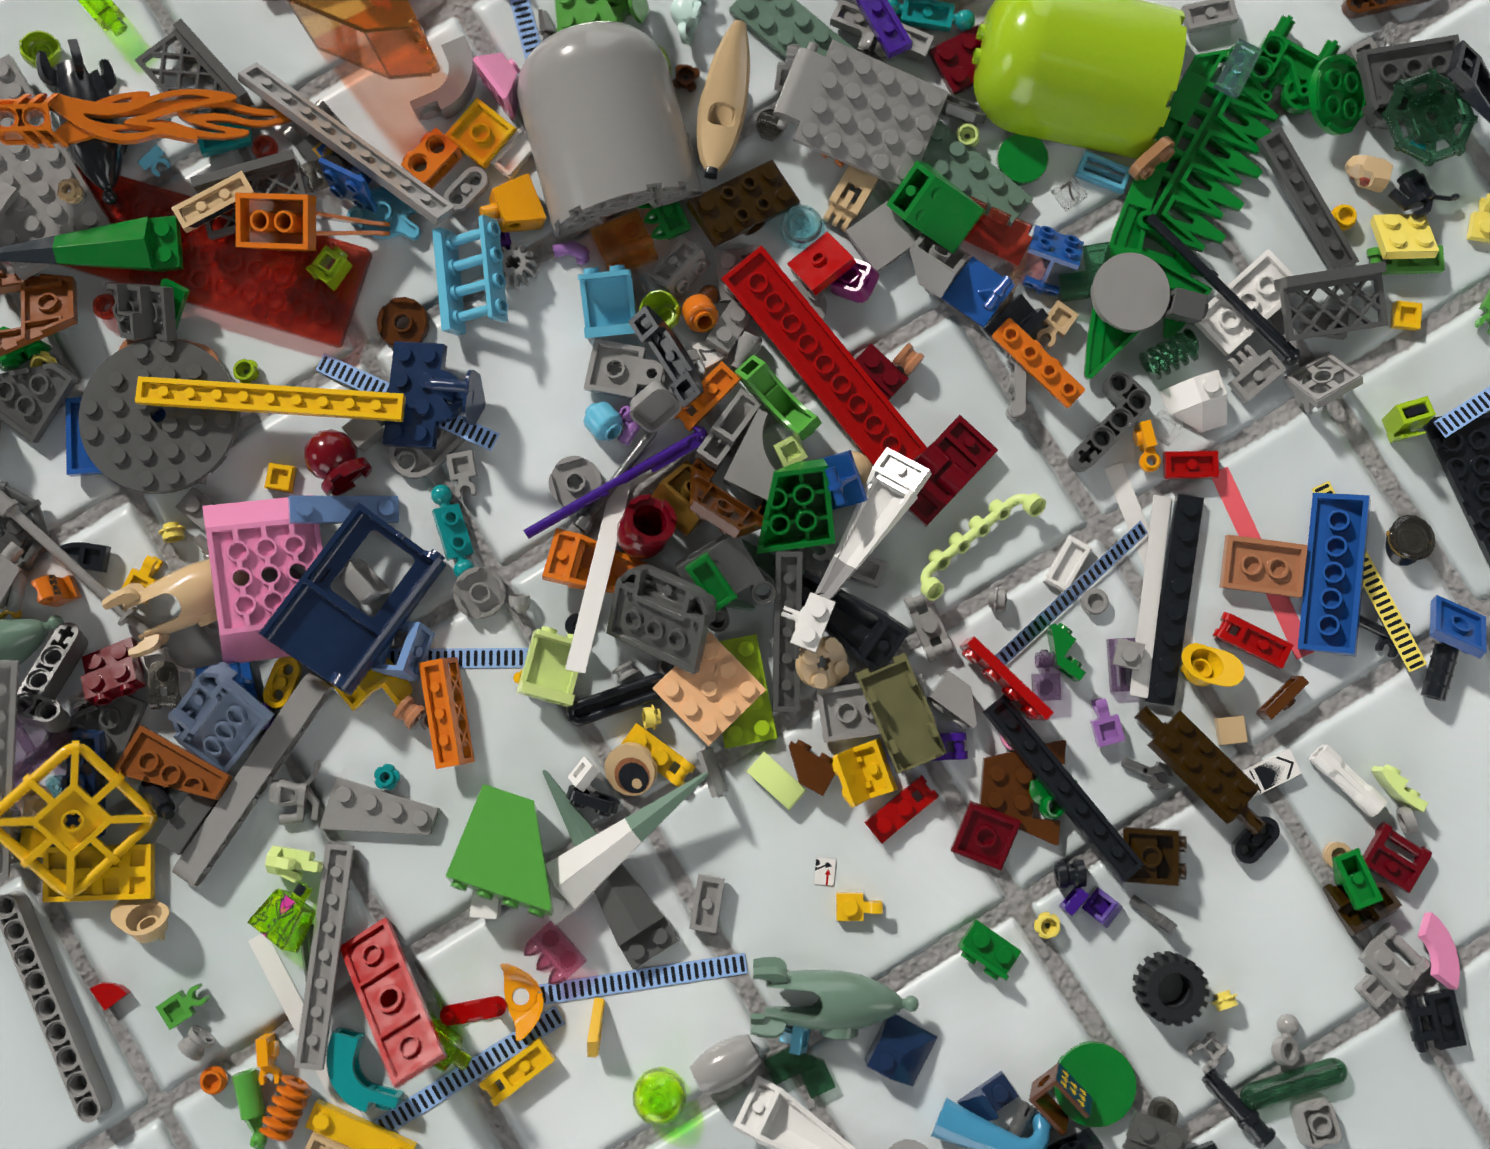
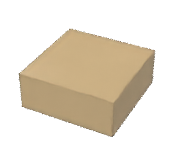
(1230, 730)

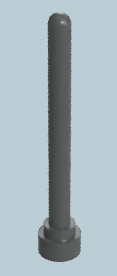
(586, 519)

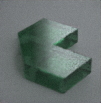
(1078, 284)
(812, 1069)

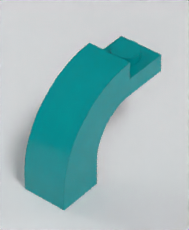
(348, 1078)

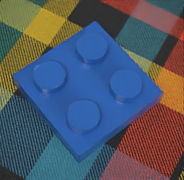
(1458, 626)

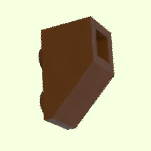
(810, 769)

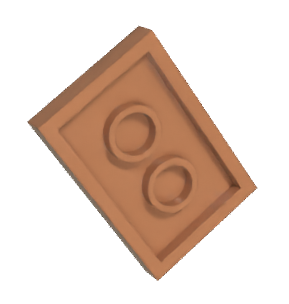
(1263, 566)

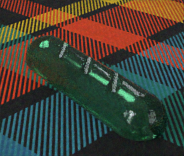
(1294, 1083)

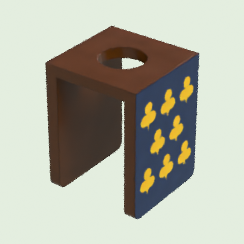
(1048, 1107)

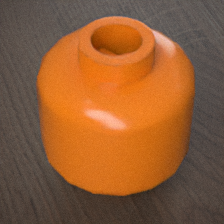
(699, 313)

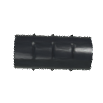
(1440, 672)

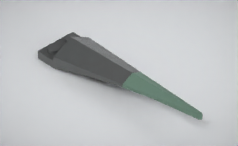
(632, 915)

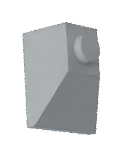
(935, 265)

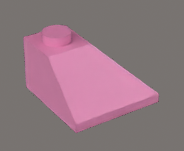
(500, 79)

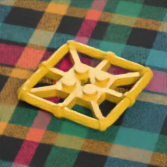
(73, 801)

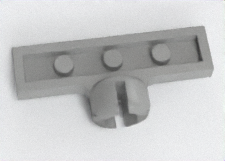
(850, 19)

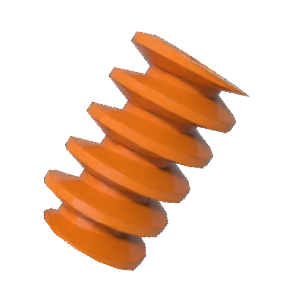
(288, 1108)

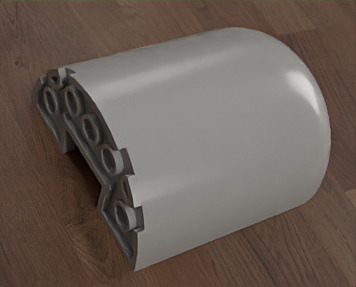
(603, 125)

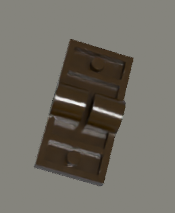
(743, 203)

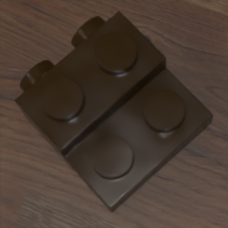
(1160, 853)

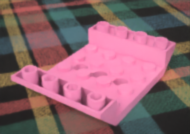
(251, 539)

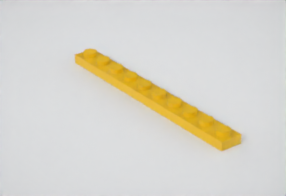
(270, 399)

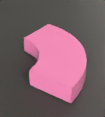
(1441, 950)

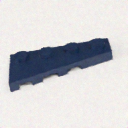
(88, 776)

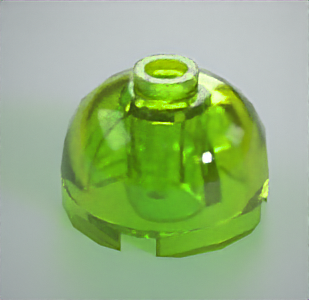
(659, 1096)

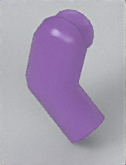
(572, 248)
(631, 427)

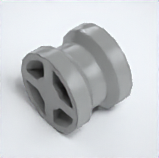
(195, 1043)

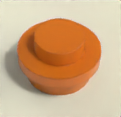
(213, 1080)

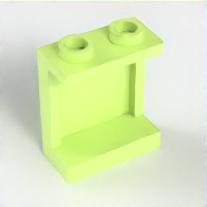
(545, 666)

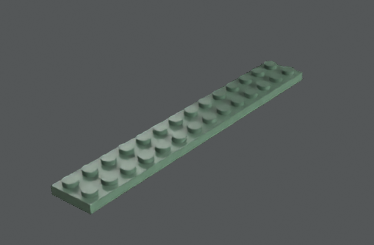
(789, 22)

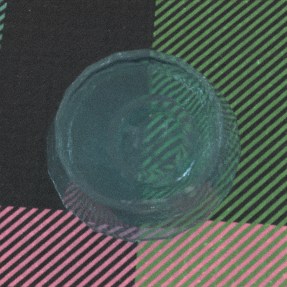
(801, 226)

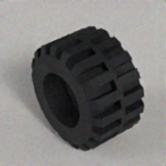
(1192, 993)

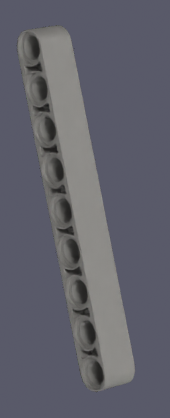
(252, 779)
(64, 1013)

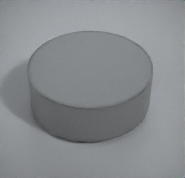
(1094, 601)
(1406, 820)

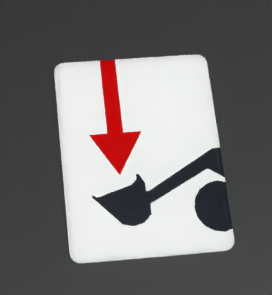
(824, 871)

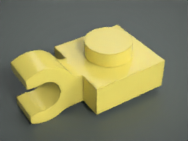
(1480, 222)

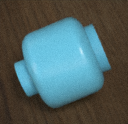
(603, 421)

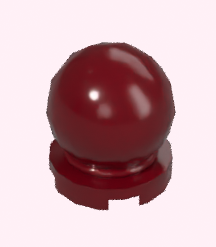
(334, 459)
(646, 526)

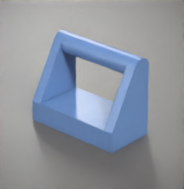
(413, 652)

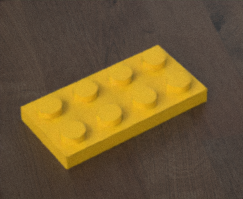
(125, 881)

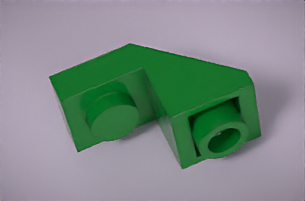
(1060, 642)

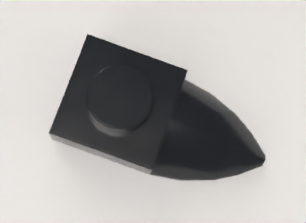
(88, 555)

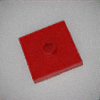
(821, 263)

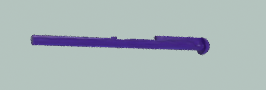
(654, 463)

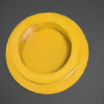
(1345, 216)

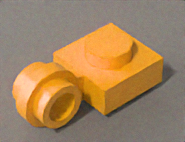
(1145, 438)

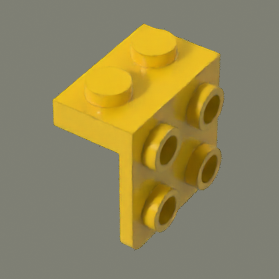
(863, 772)

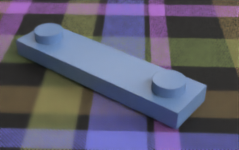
(337, 508)

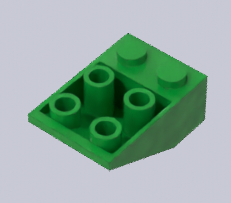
(935, 206)

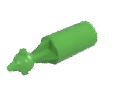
(251, 1104)

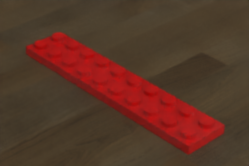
(820, 358)

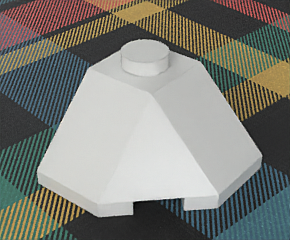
(1198, 401)

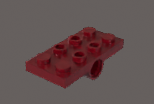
(953, 463)

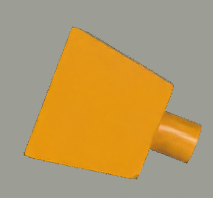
(515, 206)

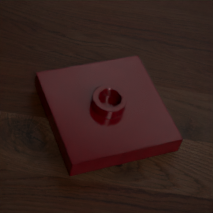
(985, 835)

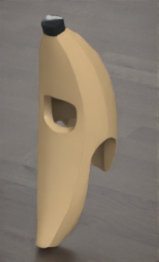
(724, 100)

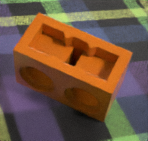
(437, 163)

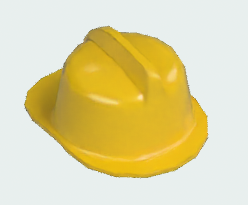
(1210, 666)

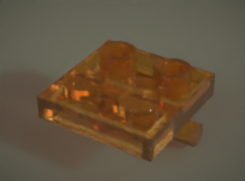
(625, 242)

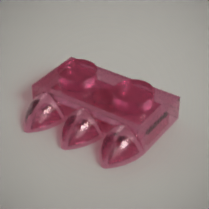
(556, 951)

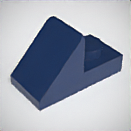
(989, 1097)

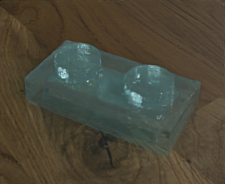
(1237, 68)

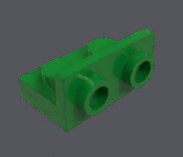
(989, 949)

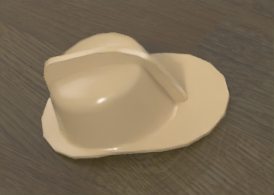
(141, 919)

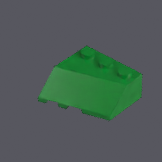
(798, 509)

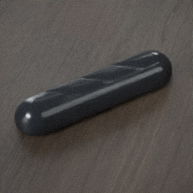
(614, 700)

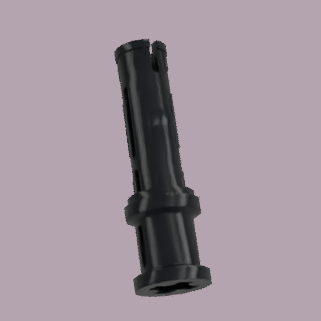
(1246, 1118)

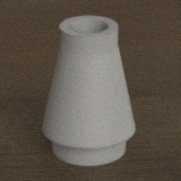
(746, 346)

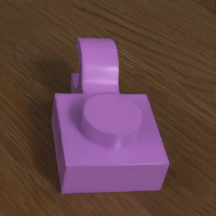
(1107, 727)

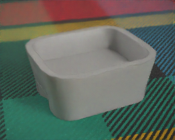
(654, 407)
(363, 582)
(1315, 1121)

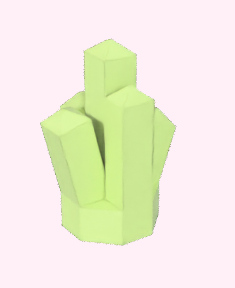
(285, 861)

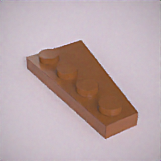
(164, 763)

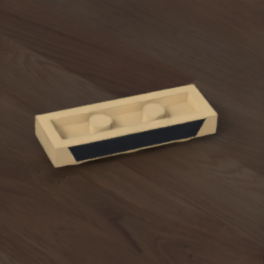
(211, 202)

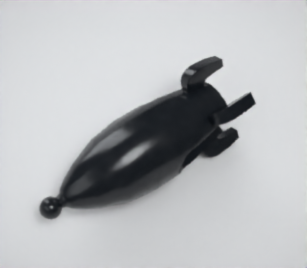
(96, 158)

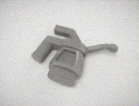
(290, 793)

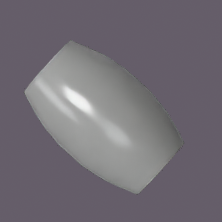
(726, 1064)

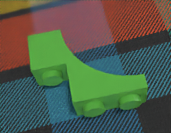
(778, 400)

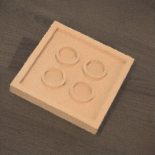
(712, 696)

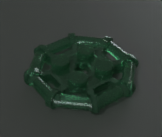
(1417, 123)

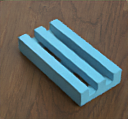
(1100, 181)

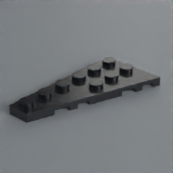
(1467, 467)

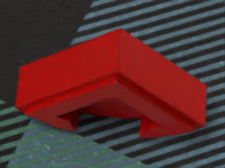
(109, 993)

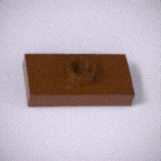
(1282, 698)

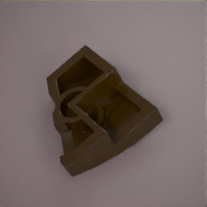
(1359, 920)

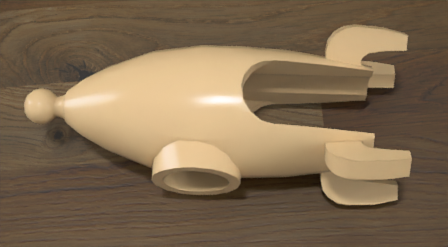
(192, 589)

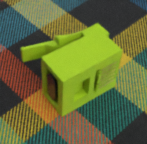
(1406, 418)

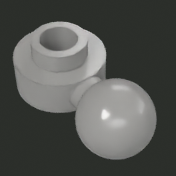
(1285, 1048)

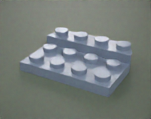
(218, 717)

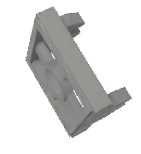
(1345, 381)

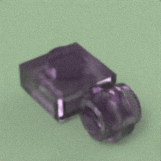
(1046, 684)

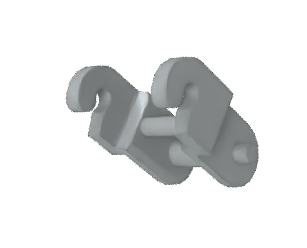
(1221, 1050)

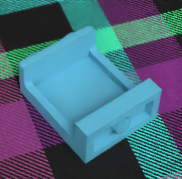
(607, 301)

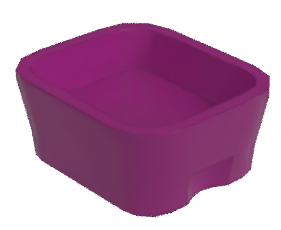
(856, 282)

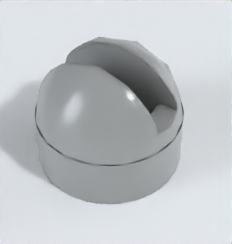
(519, 602)

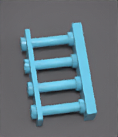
(449, 275)

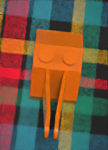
(287, 222)

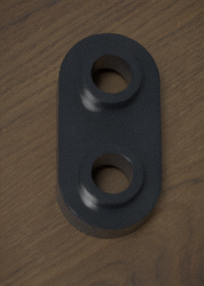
(602, 803)
(1257, 843)

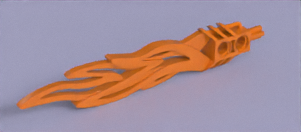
(148, 123)

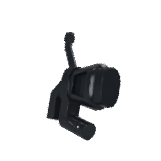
(1417, 188)

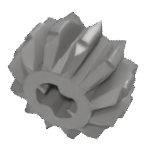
(523, 260)

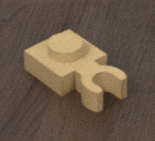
(1057, 322)

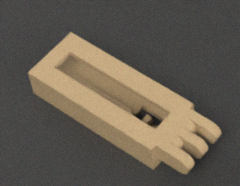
(841, 206)

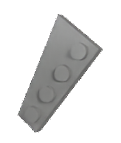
(369, 809)

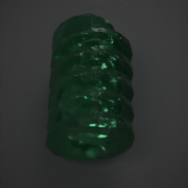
(1170, 353)

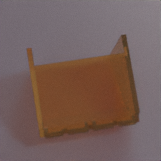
(369, 34)

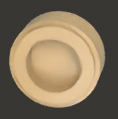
(1333, 849)

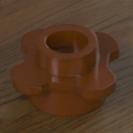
(690, 72)

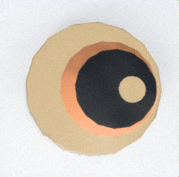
(630, 769)

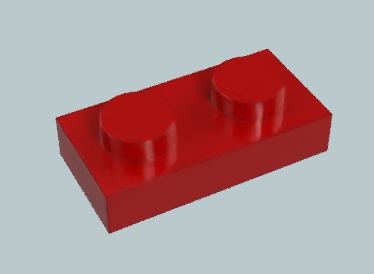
(1190, 465)

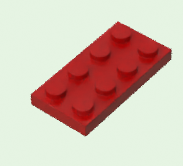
(1011, 685)

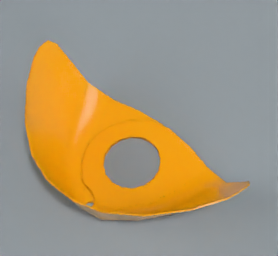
(524, 1015)

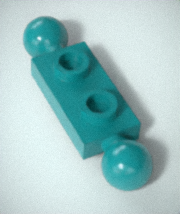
(933, 15)
(451, 529)

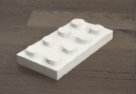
(1255, 287)

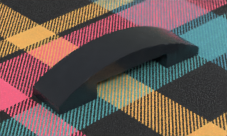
(671, 354)

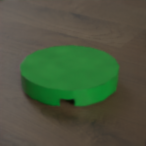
(1022, 159)

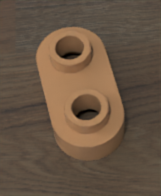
(1158, 153)

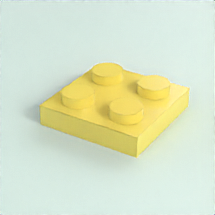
(1404, 237)

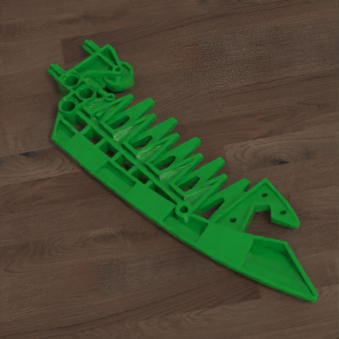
(1289, 68)

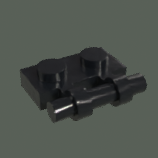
(1443, 1019)

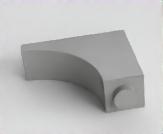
(750, 468)

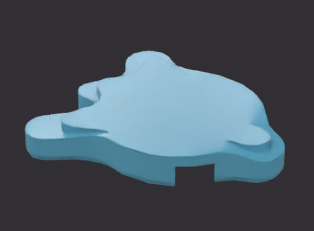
(390, 210)

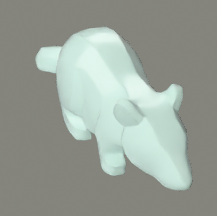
(686, 16)

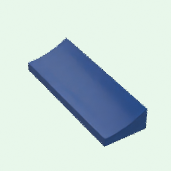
(1334, 573)

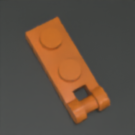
(716, 387)

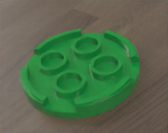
(1336, 94)
(1105, 1077)

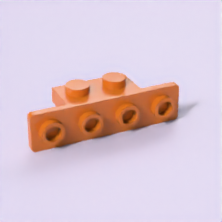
(1038, 363)

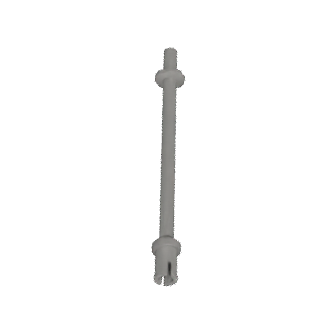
(10, 509)

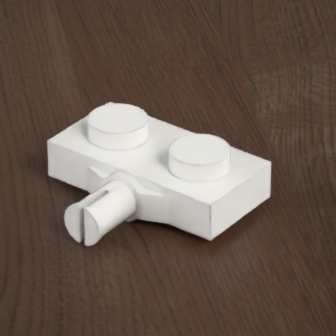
(810, 621)

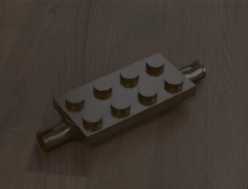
(1202, 767)

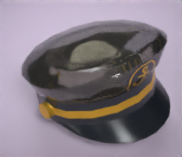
(1409, 540)

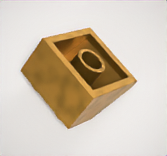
(676, 492)

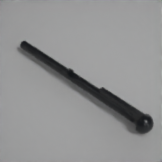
(1265, 328)

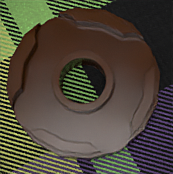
(399, 308)

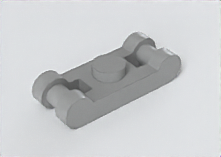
(1017, 386)
(928, 626)

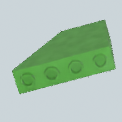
(503, 853)

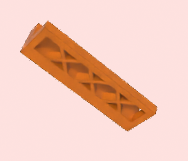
(445, 713)

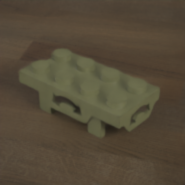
(901, 714)

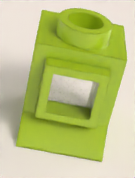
(330, 266)

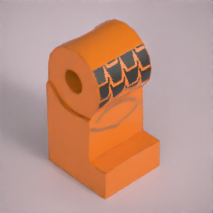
(55, 590)

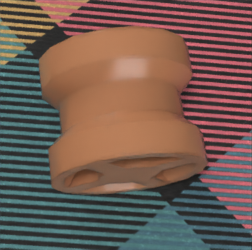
(908, 359)
(409, 712)

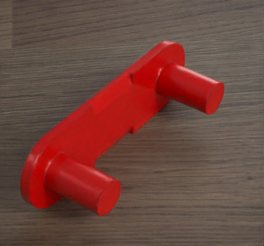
(473, 1010)

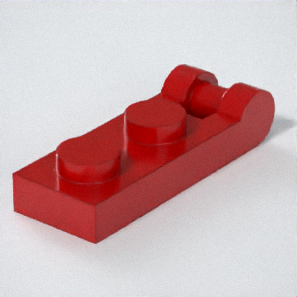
(1253, 640)
(900, 809)

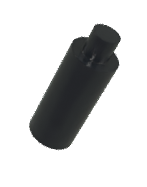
(158, 800)

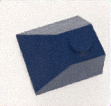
(900, 1050)

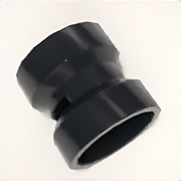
(1069, 874)

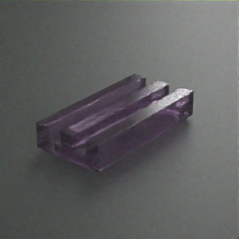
(1112, 669)

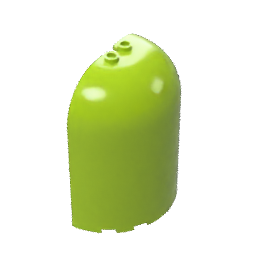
(1080, 70)

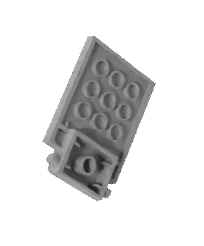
(859, 110)

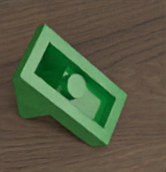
(1356, 879)

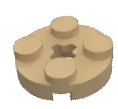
(835, 667)

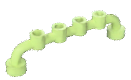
(979, 527)

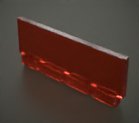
(998, 238)

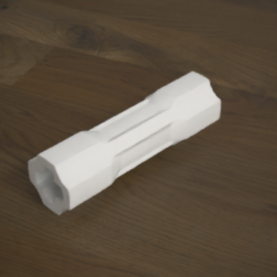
(1361, 793)

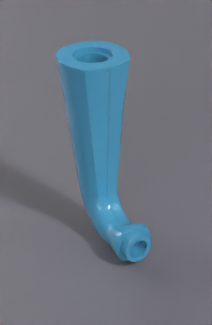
(973, 1132)

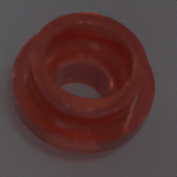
(261, 142)
(99, 304)

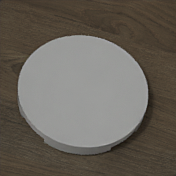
(1130, 292)

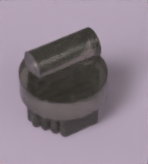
(766, 125)

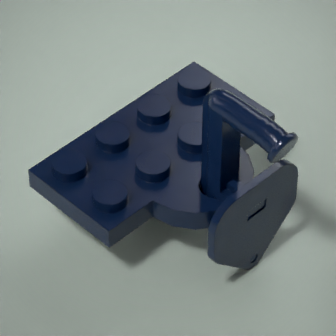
(422, 378)

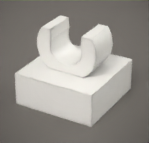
(584, 774)

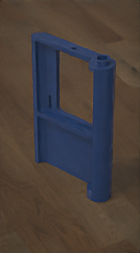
(331, 632)

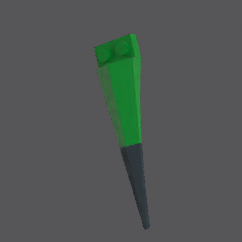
(130, 245)

